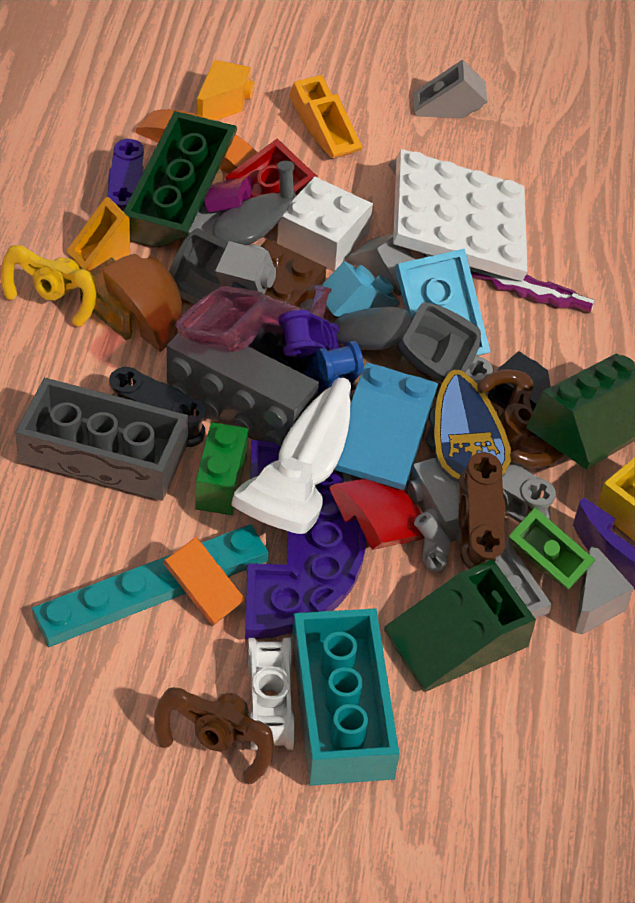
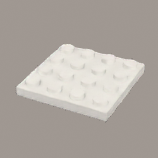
(459, 208)

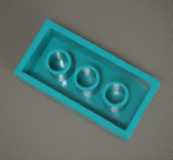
(344, 697)

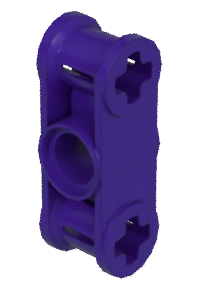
(125, 171)
(306, 334)

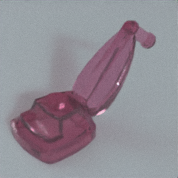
(235, 315)

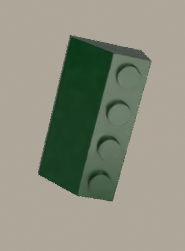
(177, 178)
(589, 412)

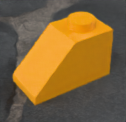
(225, 90)

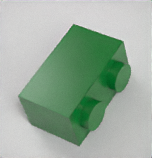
(221, 468)

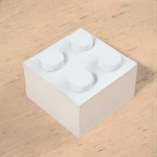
(325, 223)

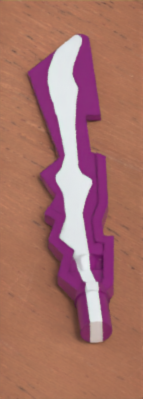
(536, 290)

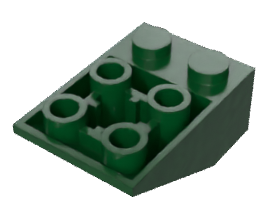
(462, 626)

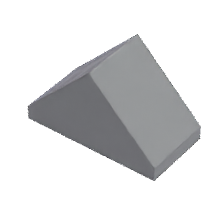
(380, 257)
(602, 593)

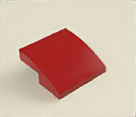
(381, 510)

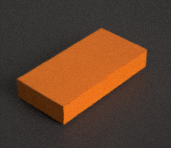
(204, 581)

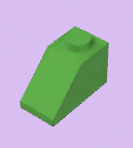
(550, 549)

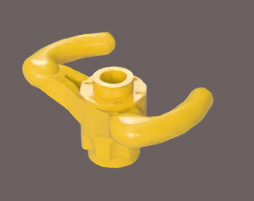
(50, 278)

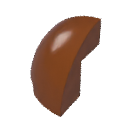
(149, 293)

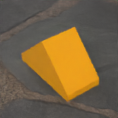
(102, 237)

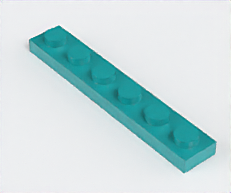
(138, 589)

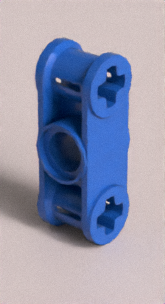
(335, 364)

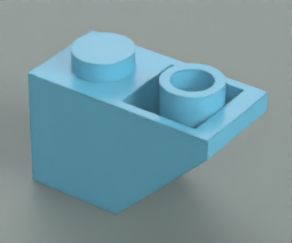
(357, 290)

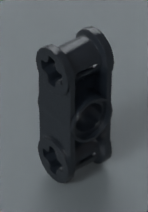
(160, 395)

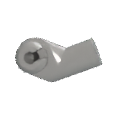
(436, 542)

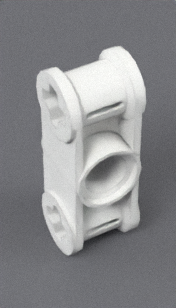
(270, 670)

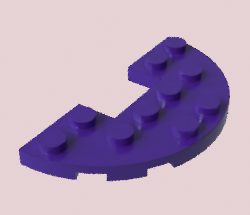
(318, 568)

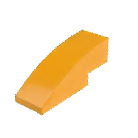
(324, 116)

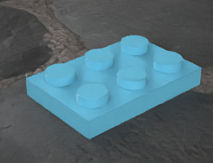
(443, 282)

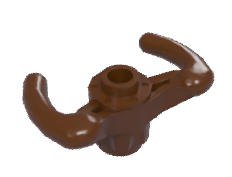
(516, 417)
(217, 725)

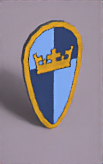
(466, 425)

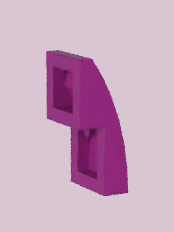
(228, 194)

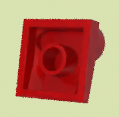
(265, 173)

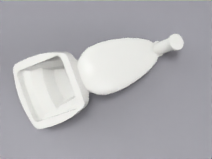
(286, 489)

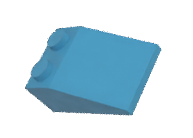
(386, 425)

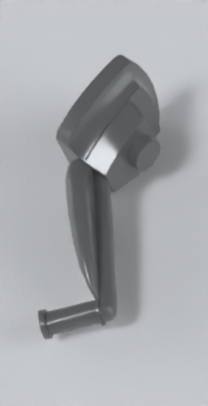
(201, 251)
(430, 340)

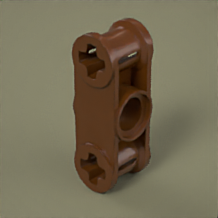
(481, 510)

